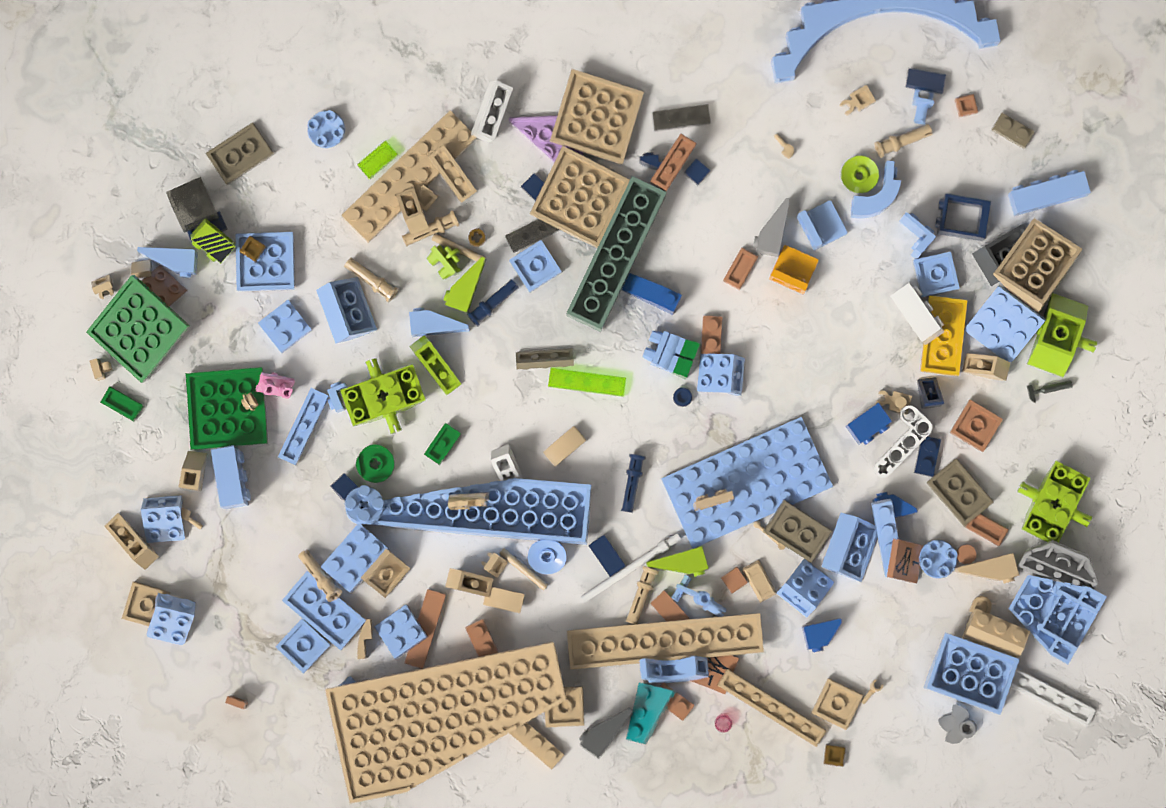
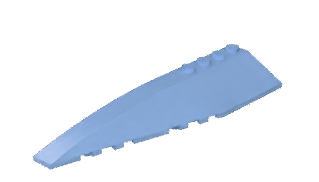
(514, 511)

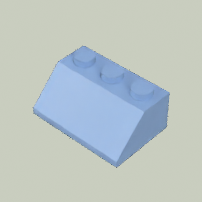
(346, 309)
(850, 547)

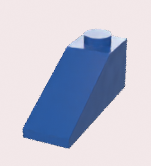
(652, 293)

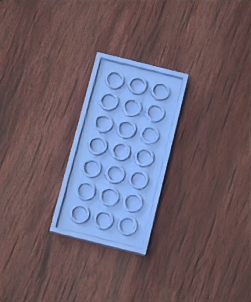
(758, 474)

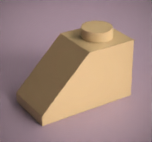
(412, 211)
(986, 366)
(469, 582)

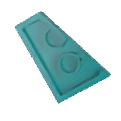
(647, 709)

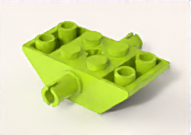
(1056, 353)
(364, 401)
(1059, 485)

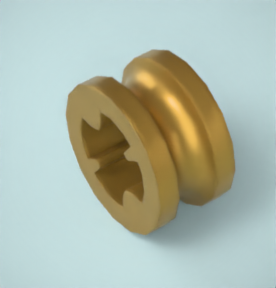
(471, 235)

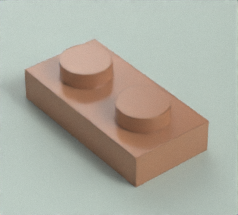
(711, 335)
(678, 705)

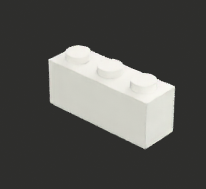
(491, 111)
(918, 313)

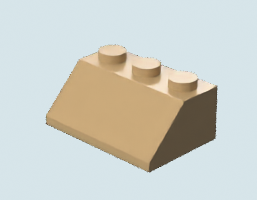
(995, 633)

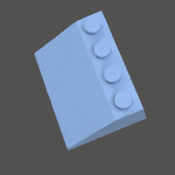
(971, 673)

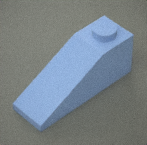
(177, 260)
(431, 323)

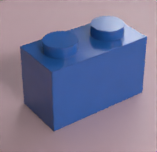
(868, 424)

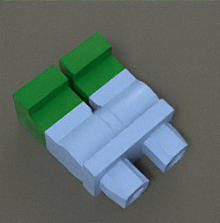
(667, 349)

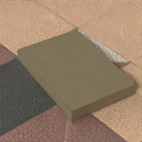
(239, 153)
(960, 492)
(797, 531)

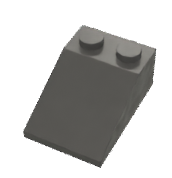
(994, 253)
(601, 735)

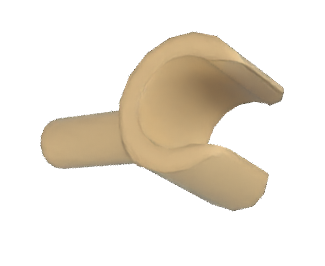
(788, 149)
(185, 516)
(872, 690)

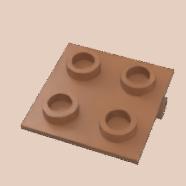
(164, 285)

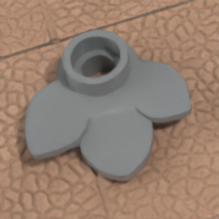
(954, 725)

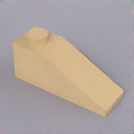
(131, 541)
(995, 569)

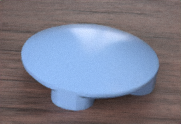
(326, 129)
(938, 559)

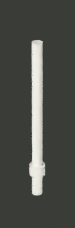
(662, 547)

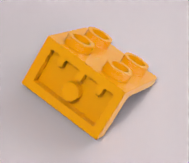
(793, 269)

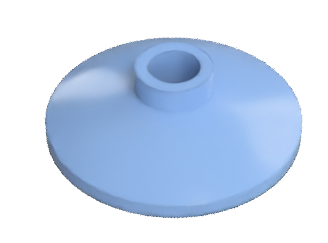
(547, 563)

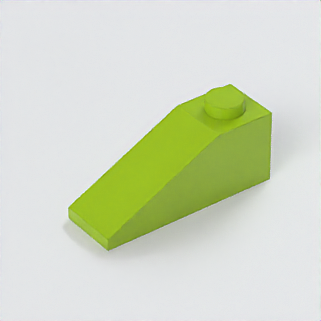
(463, 291)
(435, 365)
(686, 562)

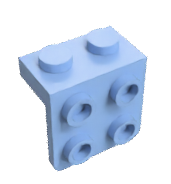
(171, 619)

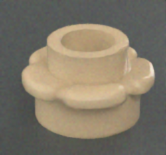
(249, 401)

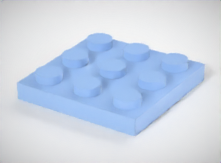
(273, 268)
(1004, 324)

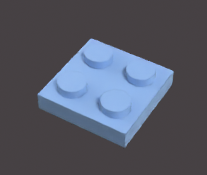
(535, 266)
(936, 274)
(284, 326)
(401, 631)
(303, 645)

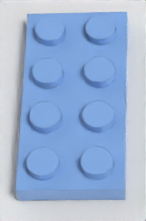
(332, 619)

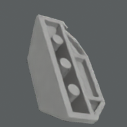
(1060, 564)

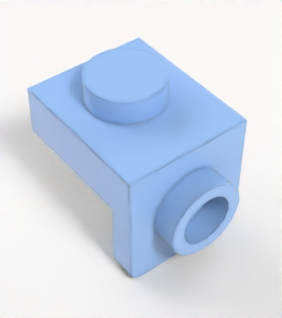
(334, 401)

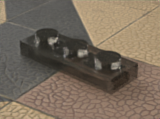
(529, 234)

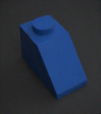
(900, 507)
(820, 634)

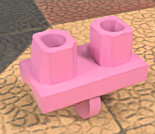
(275, 385)

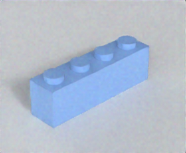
(1049, 193)

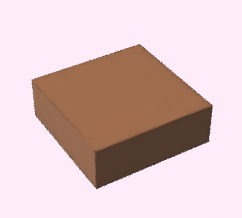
(966, 105)
(734, 580)
(237, 702)

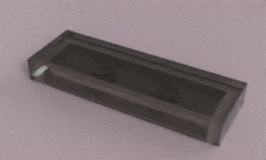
(681, 118)

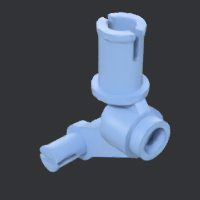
(700, 597)

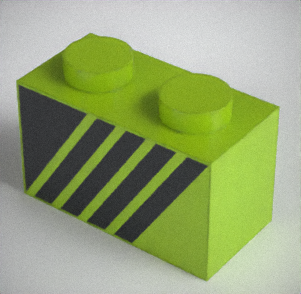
(212, 241)

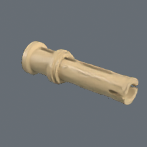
(895, 143)
(439, 225)
(377, 284)
(324, 581)
(644, 587)

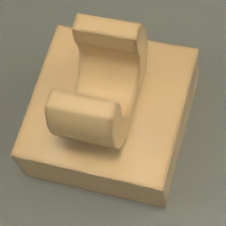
(102, 284)
(99, 368)
(495, 564)

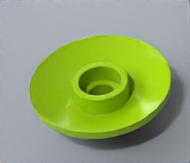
(861, 165)

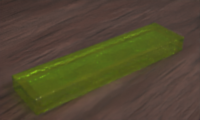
(587, 382)

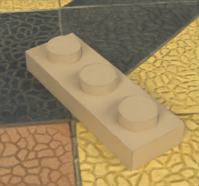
(452, 173)
(537, 745)

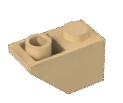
(193, 471)

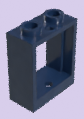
(981, 229)

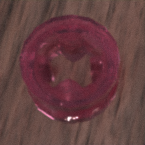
(717, 724)

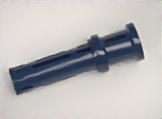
(485, 308)
(633, 473)

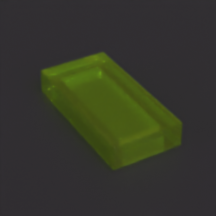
(377, 160)

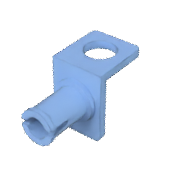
(922, 106)

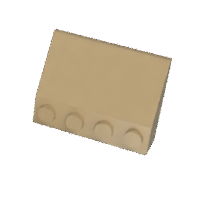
(1037, 264)

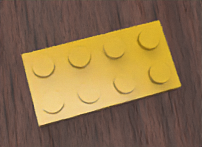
(945, 351)

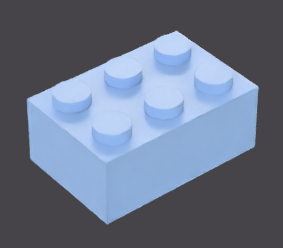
(230, 477)
(353, 557)

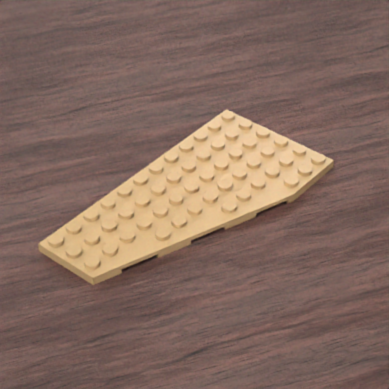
(424, 720)

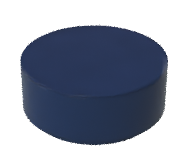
(682, 397)

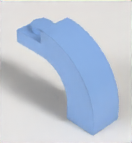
(873, 205)
(674, 670)

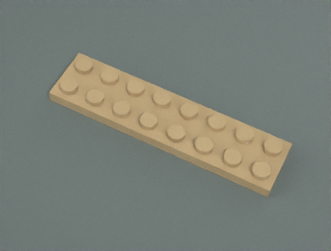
(413, 170)

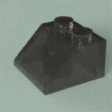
(192, 204)

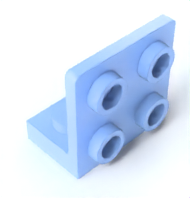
(821, 225)
(924, 233)
(721, 373)
(163, 519)
(805, 588)

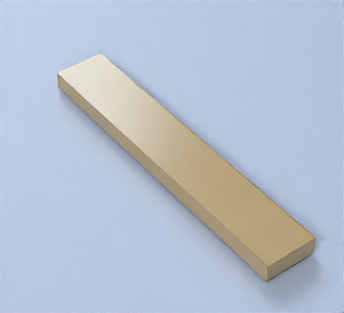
(771, 707)

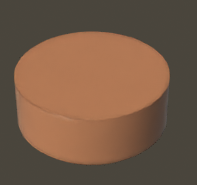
(966, 554)

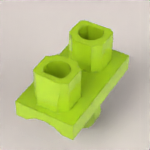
(447, 258)

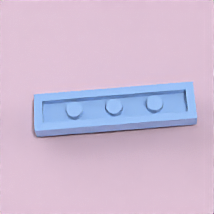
(303, 426)
(885, 529)

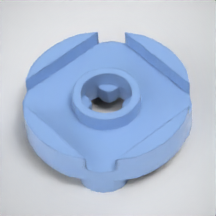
(364, 515)

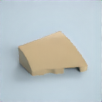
(465, 501)

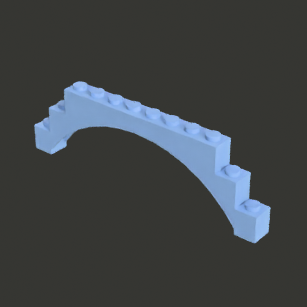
(827, 16)

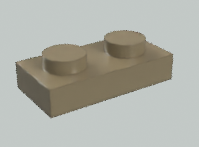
(1012, 130)

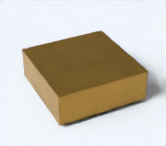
(252, 249)
(834, 755)

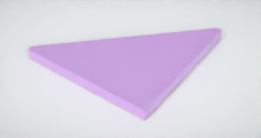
(539, 131)

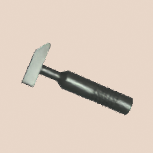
(1047, 389)

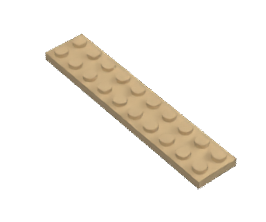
(665, 641)

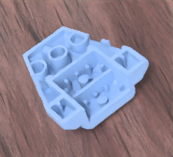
(1056, 613)

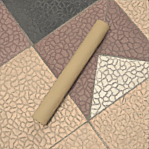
(464, 251)
(522, 568)

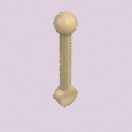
(757, 524)

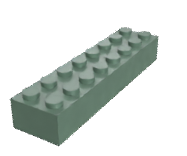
(616, 254)

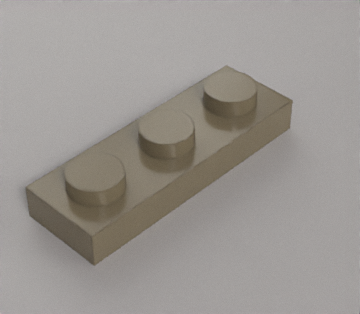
(544, 358)

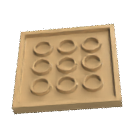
(596, 116)
(579, 197)

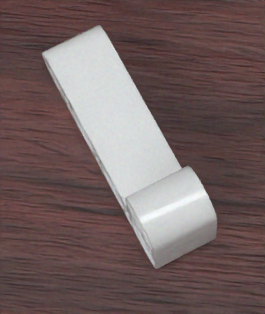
(900, 445)

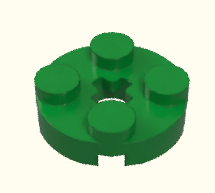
(368, 472)

